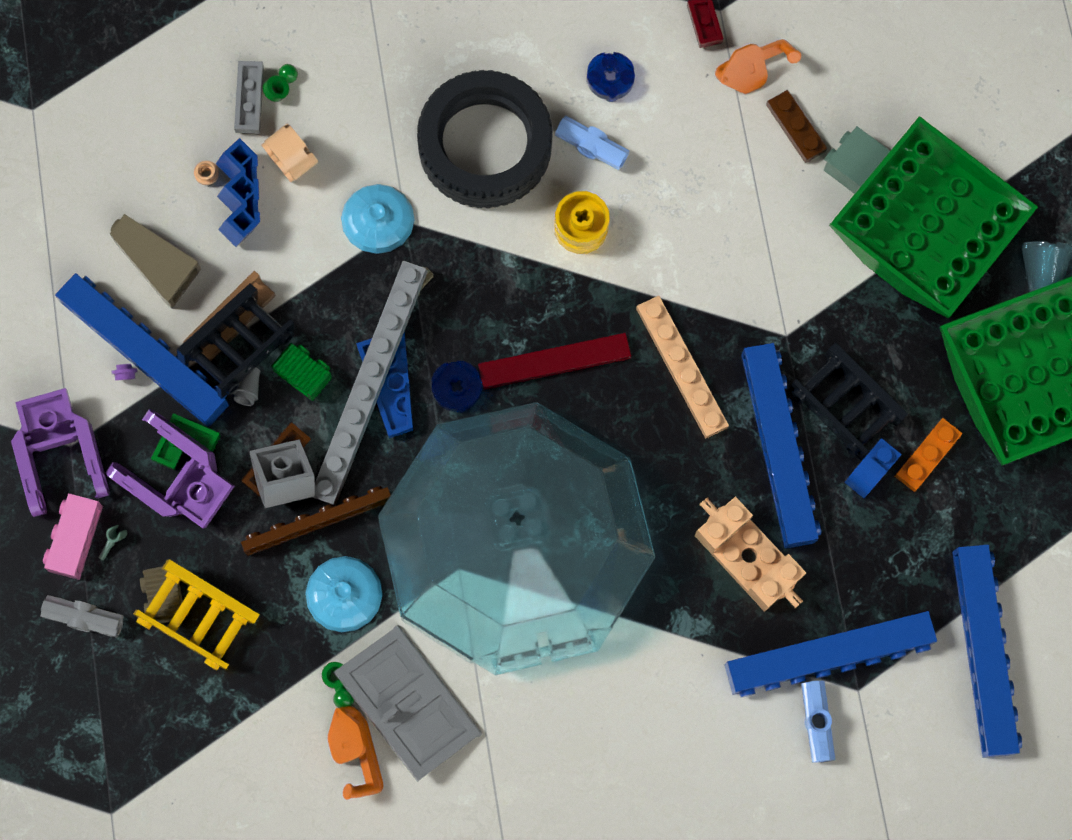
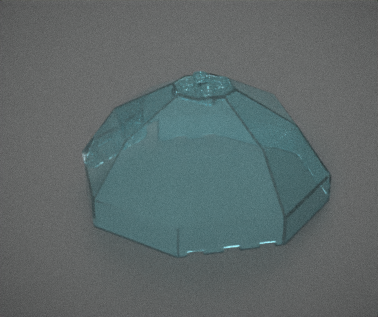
(495, 585)

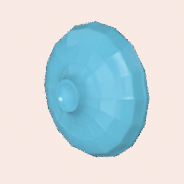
(377, 218)
(343, 594)

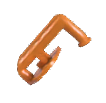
(747, 65)
(351, 739)

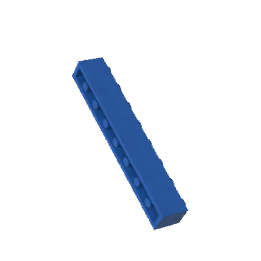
(141, 349)
(780, 446)
(986, 651)
(830, 653)

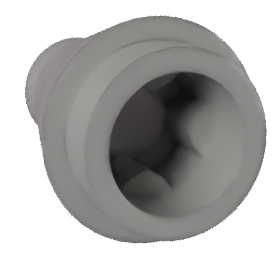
(248, 389)

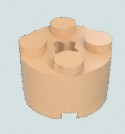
(289, 153)

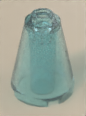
(1045, 263)

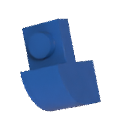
(872, 468)

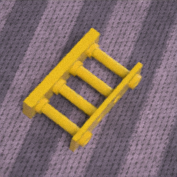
(218, 603)

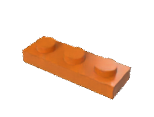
(928, 454)

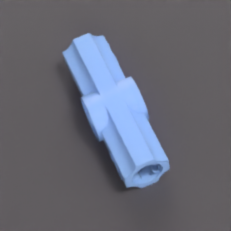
(592, 142)
(816, 704)

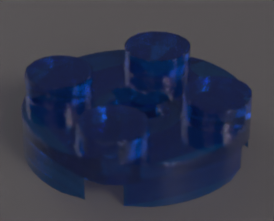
(610, 89)
(458, 400)

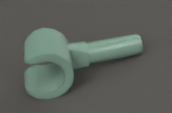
(112, 538)

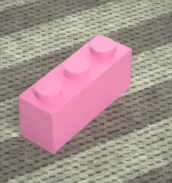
(72, 536)

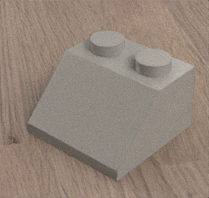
(282, 473)

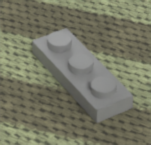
(249, 97)

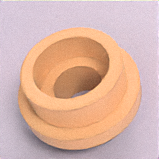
(206, 166)

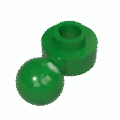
(287, 75)
(341, 697)

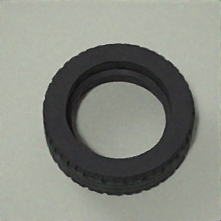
(478, 89)

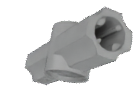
(82, 616)

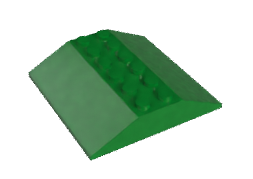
(931, 219)
(1017, 370)

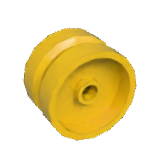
(594, 219)

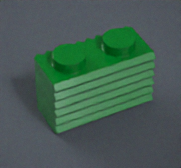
(302, 371)

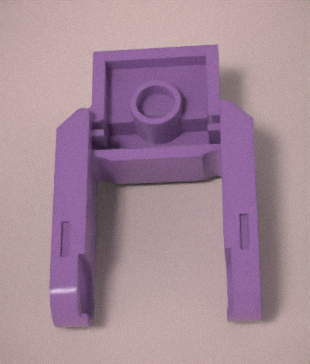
(47, 424)
(194, 492)

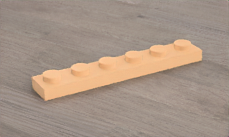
(682, 367)

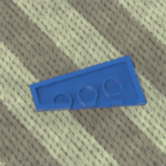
(394, 397)

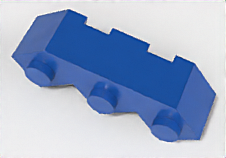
(240, 193)

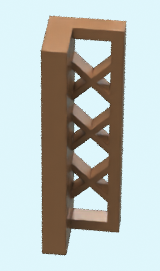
(265, 295)

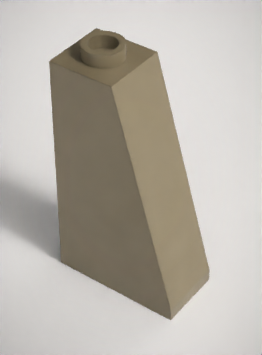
(157, 260)

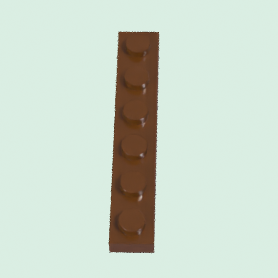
(305, 523)

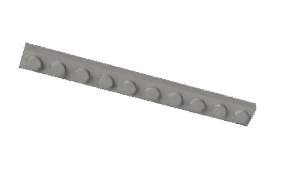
(369, 382)

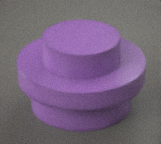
(124, 372)

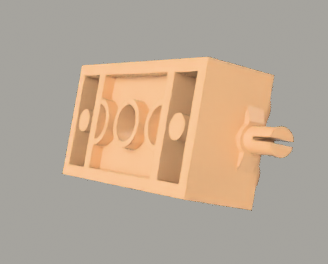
(729, 534)

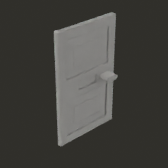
(407, 703)

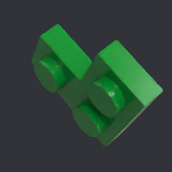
(170, 455)

